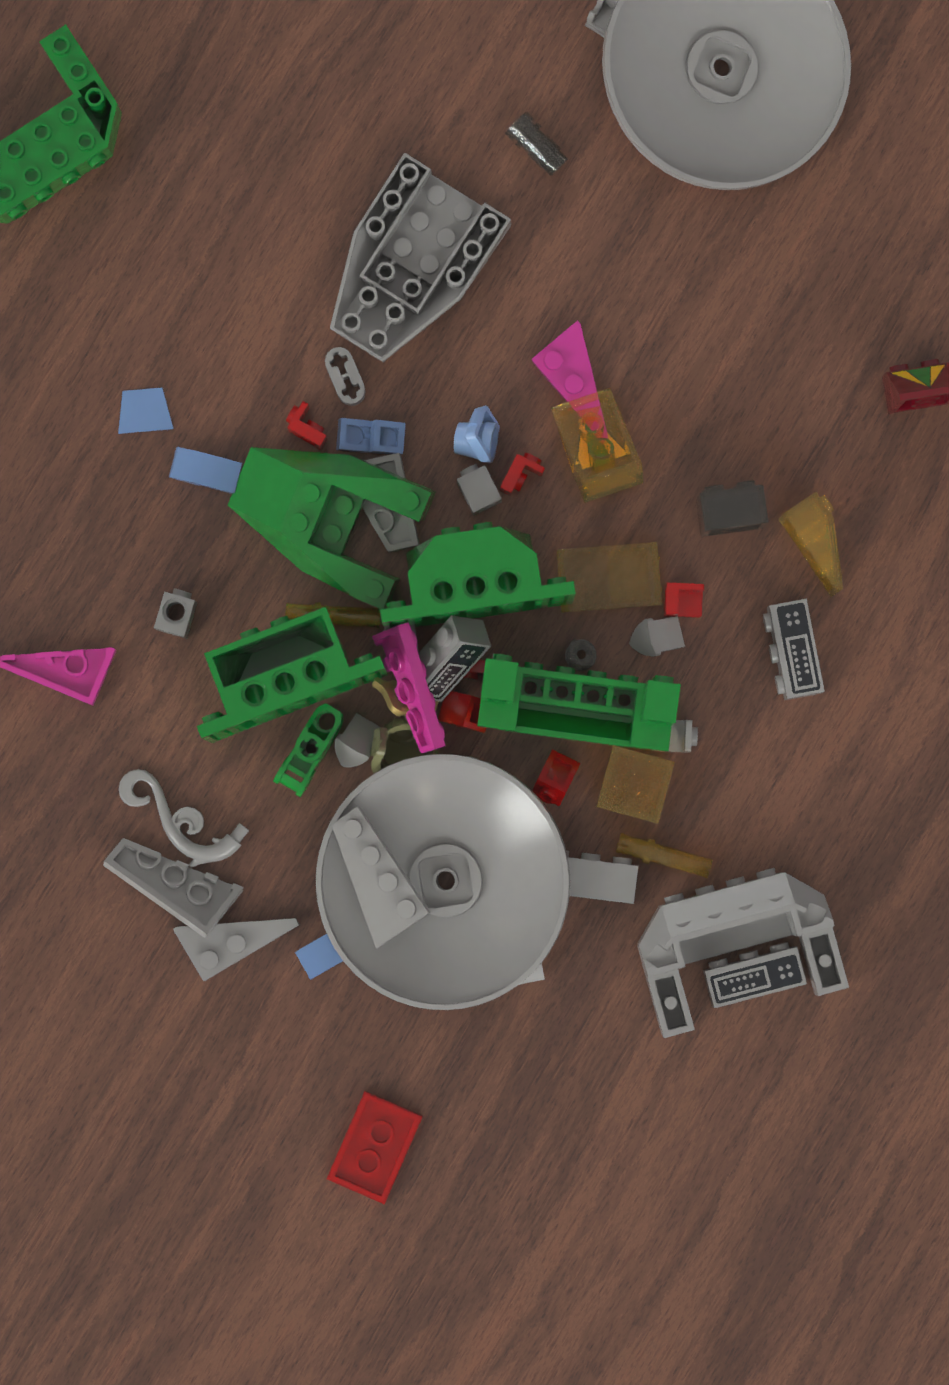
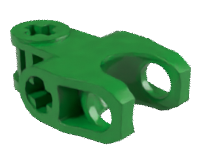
(299, 760)

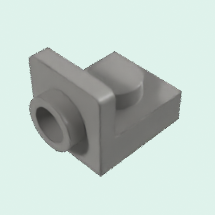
(682, 737)

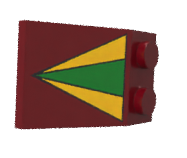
(916, 387)

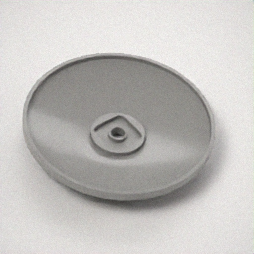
(735, 129)
(506, 891)

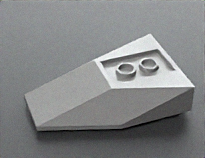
(412, 259)

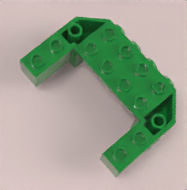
(63, 140)
(640, 725)

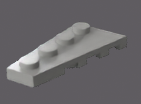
(379, 882)
(184, 892)

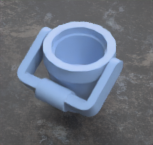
(478, 438)

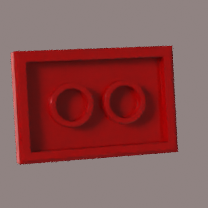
(374, 1147)

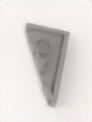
(229, 942)

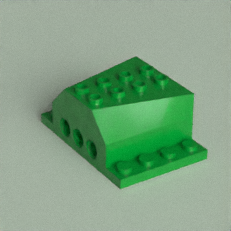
(474, 577)
(281, 673)

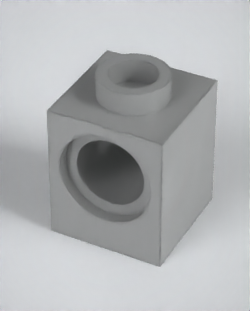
(478, 489)
(182, 626)

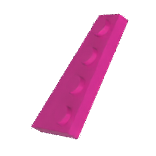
(411, 688)

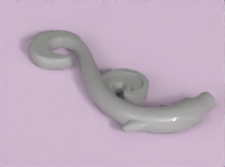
(171, 824)

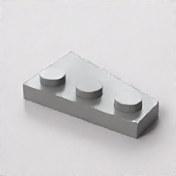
(394, 529)

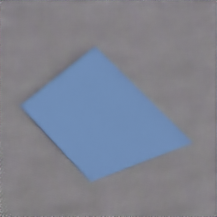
(144, 411)

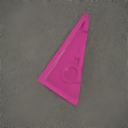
(568, 368)
(69, 672)

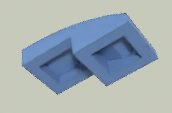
(370, 436)
(205, 470)
(318, 956)

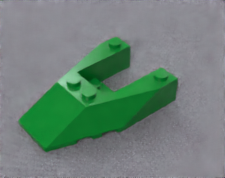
(309, 509)

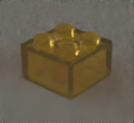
(635, 784)

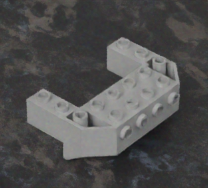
(733, 920)

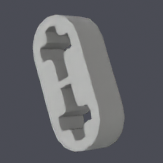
(338, 379)

